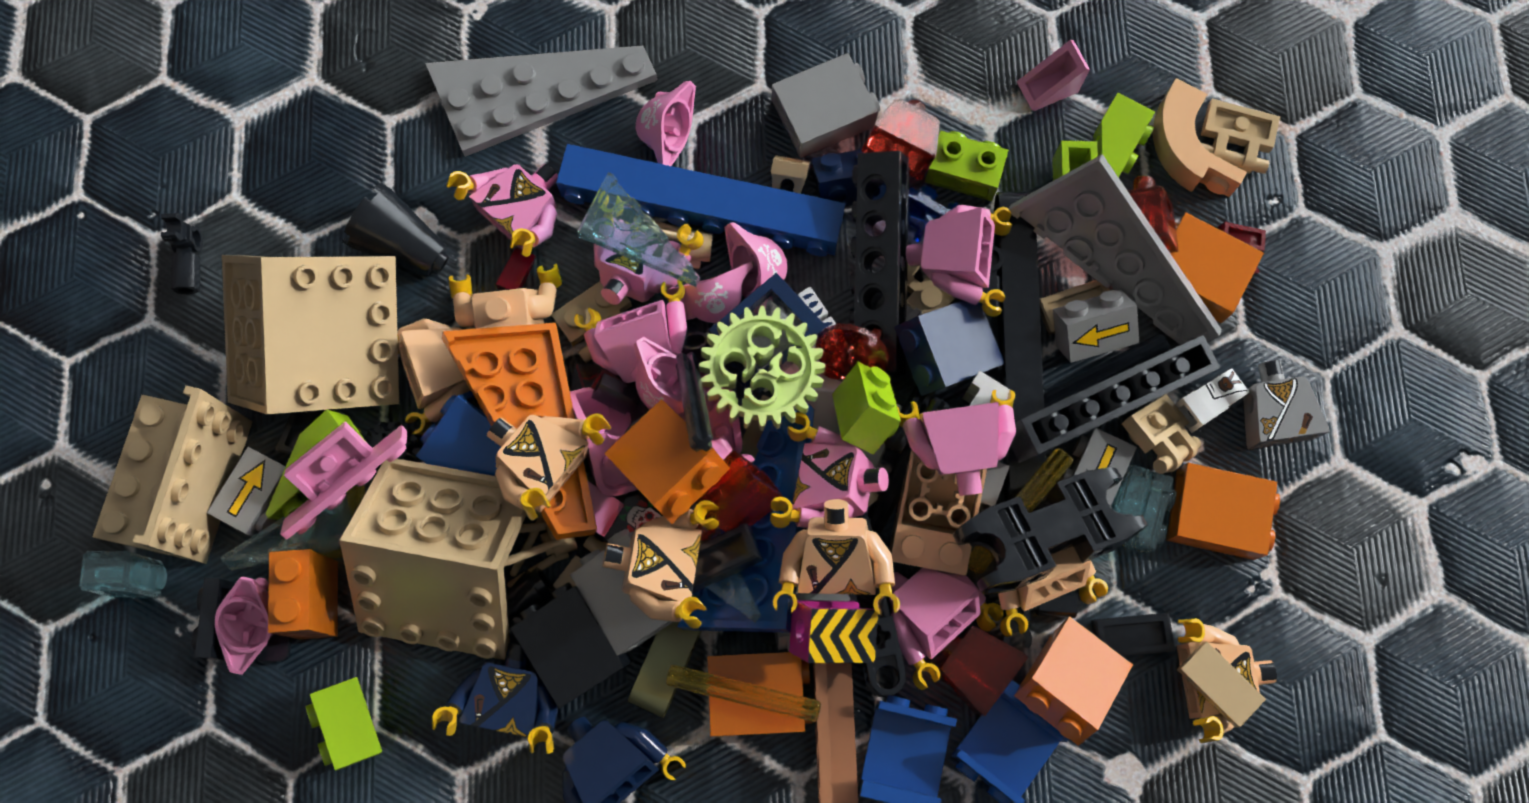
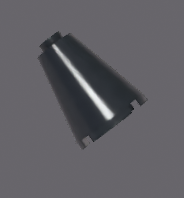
(392, 229)

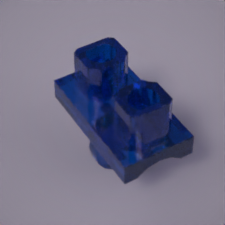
(924, 209)

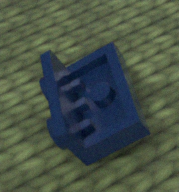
(834, 177)

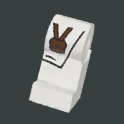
(1212, 399)

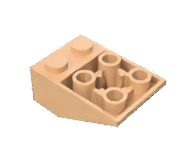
(929, 516)

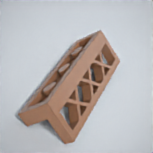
(835, 733)

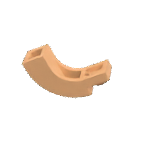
(1180, 148)

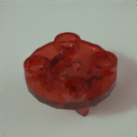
(848, 344)

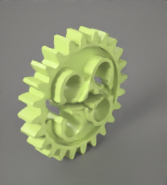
(787, 390)

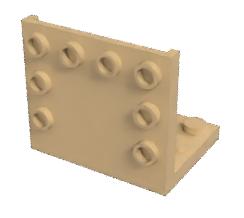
(310, 332)
(172, 474)
(432, 558)

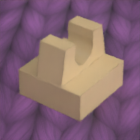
(790, 169)

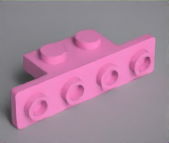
(333, 469)

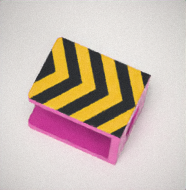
(833, 632)

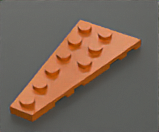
(520, 375)

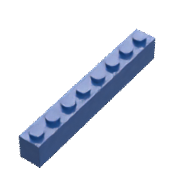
(706, 199)

